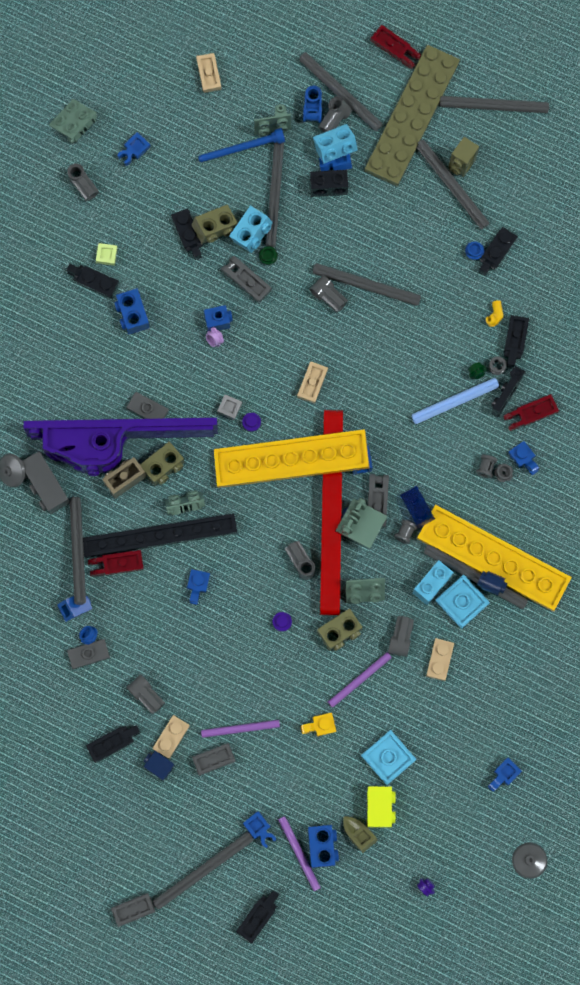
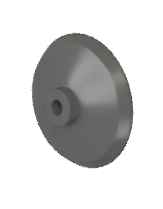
(12, 470)
(529, 860)

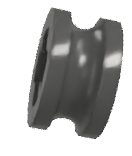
(495, 371)

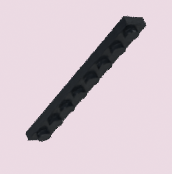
(159, 535)

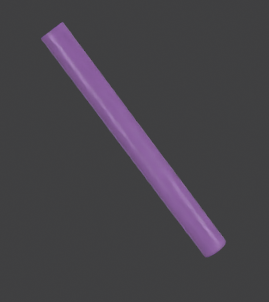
(359, 680)
(240, 728)
(299, 853)

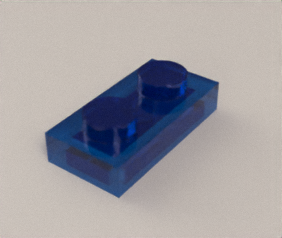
(417, 507)

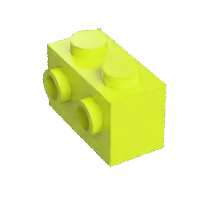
(380, 807)

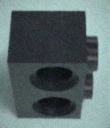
(328, 183)

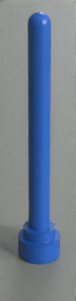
(276, 137)

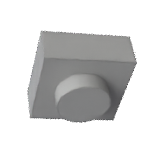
(229, 407)

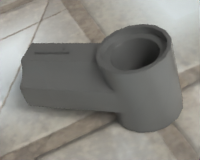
(338, 111)
(82, 183)
(325, 291)
(299, 559)
(400, 640)
(143, 691)

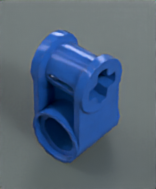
(312, 109)

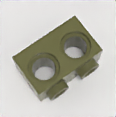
(463, 157)
(212, 221)
(158, 460)
(336, 626)

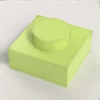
(106, 254)

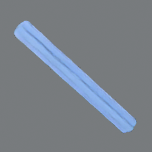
(455, 400)

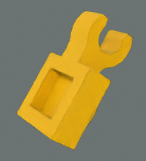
(322, 724)

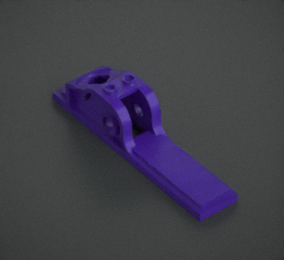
(85, 436)

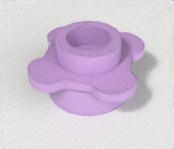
(214, 337)

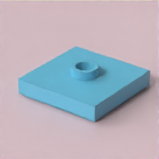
(462, 601)
(388, 757)

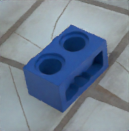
(136, 310)
(317, 846)

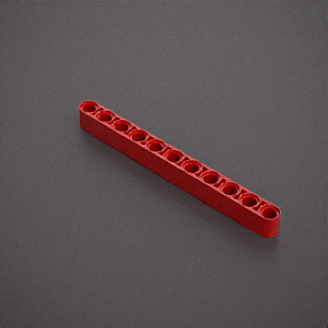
(330, 521)

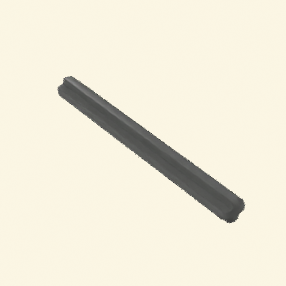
(340, 91)
(494, 104)
(452, 184)
(275, 193)
(366, 284)
(77, 551)
(472, 574)
(203, 870)

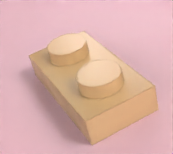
(208, 72)
(312, 382)
(440, 659)
(171, 737)

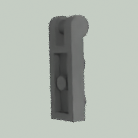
(246, 279)
(378, 496)

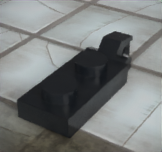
(188, 237)
(497, 250)
(93, 280)
(515, 339)
(507, 391)
(112, 742)
(258, 917)

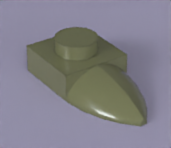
(359, 833)

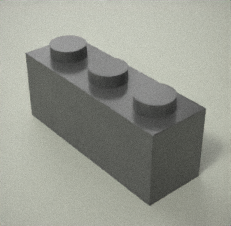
(44, 483)

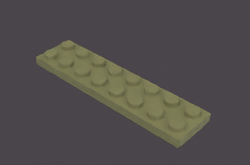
(412, 115)

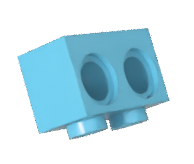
(335, 143)
(247, 227)
(433, 582)

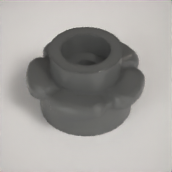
(506, 468)

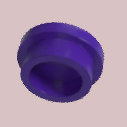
(251, 422)
(282, 621)
(426, 886)

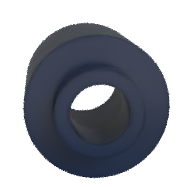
(492, 583)

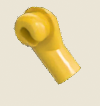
(497, 314)

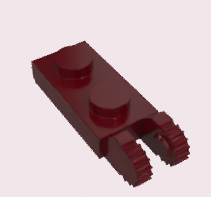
(394, 46)
(533, 412)
(118, 563)

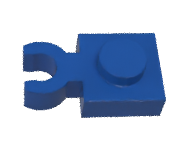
(135, 146)
(338, 164)
(257, 827)

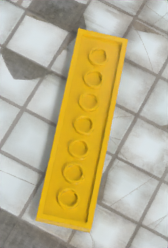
(291, 458)
(488, 553)

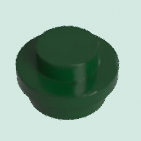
(268, 255)
(477, 370)

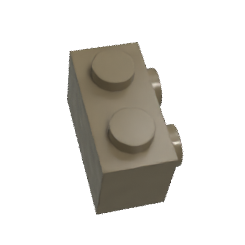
(124, 477)

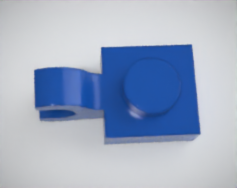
(523, 456)
(197, 583)
(505, 773)

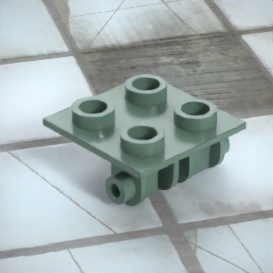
(73, 120)
(268, 125)
(193, 497)
(361, 523)
(365, 590)

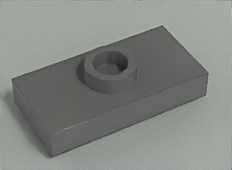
(146, 407)
(88, 654)
(213, 759)
(133, 910)

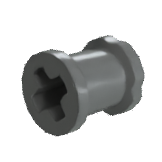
(486, 466)
(405, 531)

